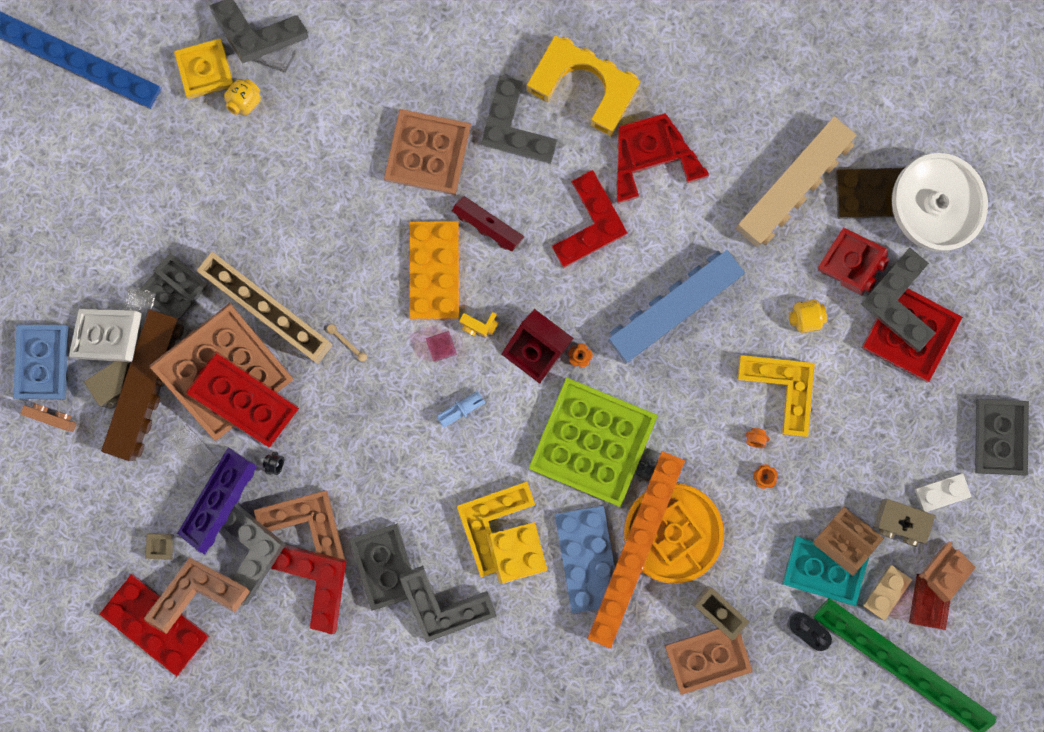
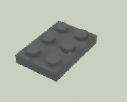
(1002, 437)
(380, 561)

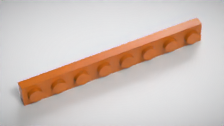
(636, 550)

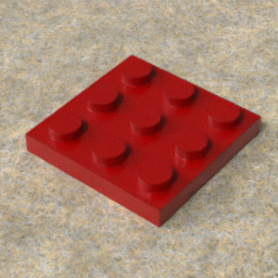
(891, 348)

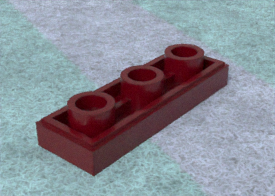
(487, 224)

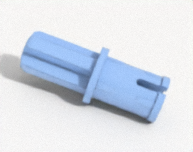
(460, 409)

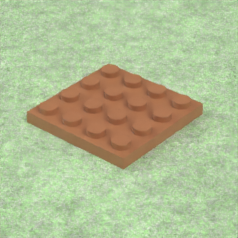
(235, 340)

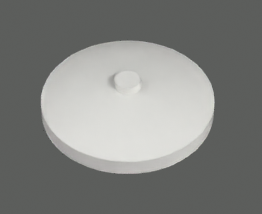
(940, 202)

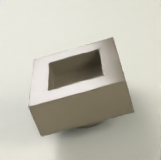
(159, 546)

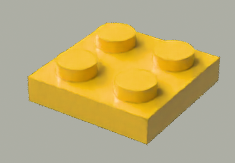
(204, 68)
(516, 553)

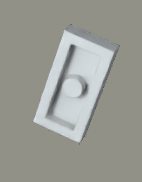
(943, 492)

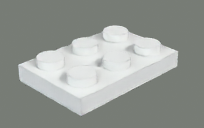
(105, 335)

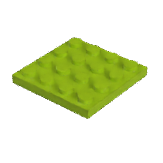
(593, 442)

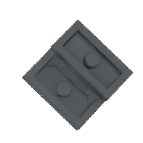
(174, 287)

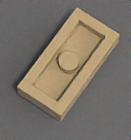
(887, 592)

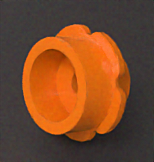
(575, 360)
(757, 435)
(770, 472)

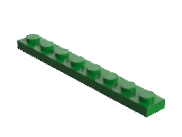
(904, 667)

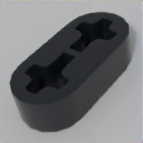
(813, 627)

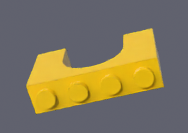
(564, 58)

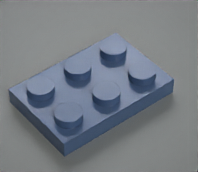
(41, 362)

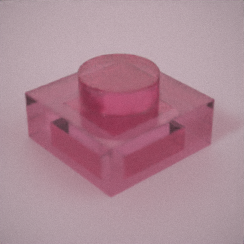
(441, 346)

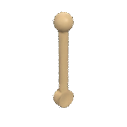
(331, 329)

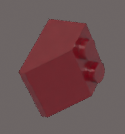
(537, 345)

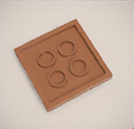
(427, 152)

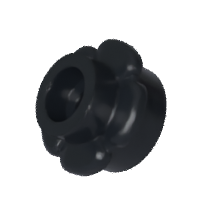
(270, 463)
(645, 471)

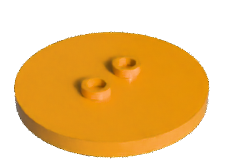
(686, 539)

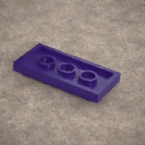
(217, 500)

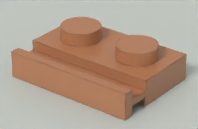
(947, 572)

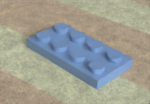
(585, 556)

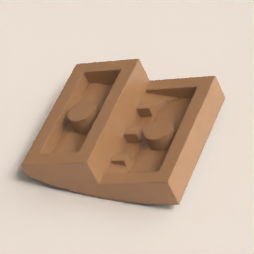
(848, 540)

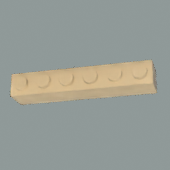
(795, 182)
(265, 307)

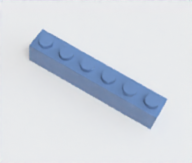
(676, 306)

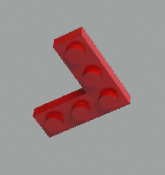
(606, 225)
(329, 579)

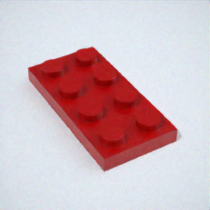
(242, 399)
(127, 614)

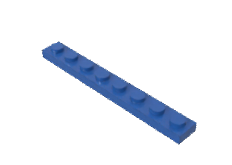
(78, 61)

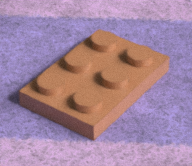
(707, 660)

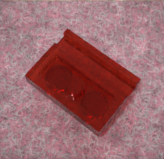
(928, 607)

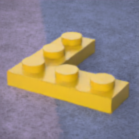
(798, 380)
(477, 514)

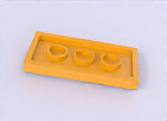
(434, 270)

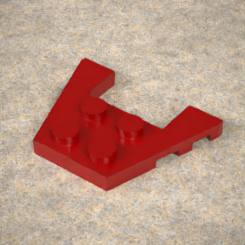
(649, 145)

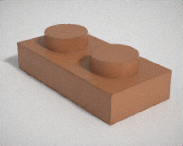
(40, 414)

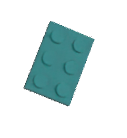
(819, 574)

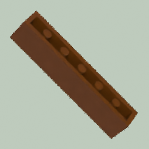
(141, 387)

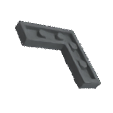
(254, 44)
(500, 134)
(885, 306)
(263, 549)
(438, 621)

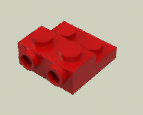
(854, 261)

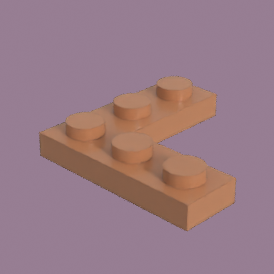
(312, 509)
(191, 579)

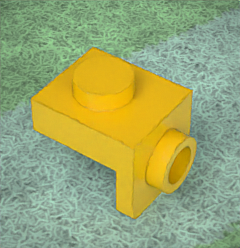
(472, 326)

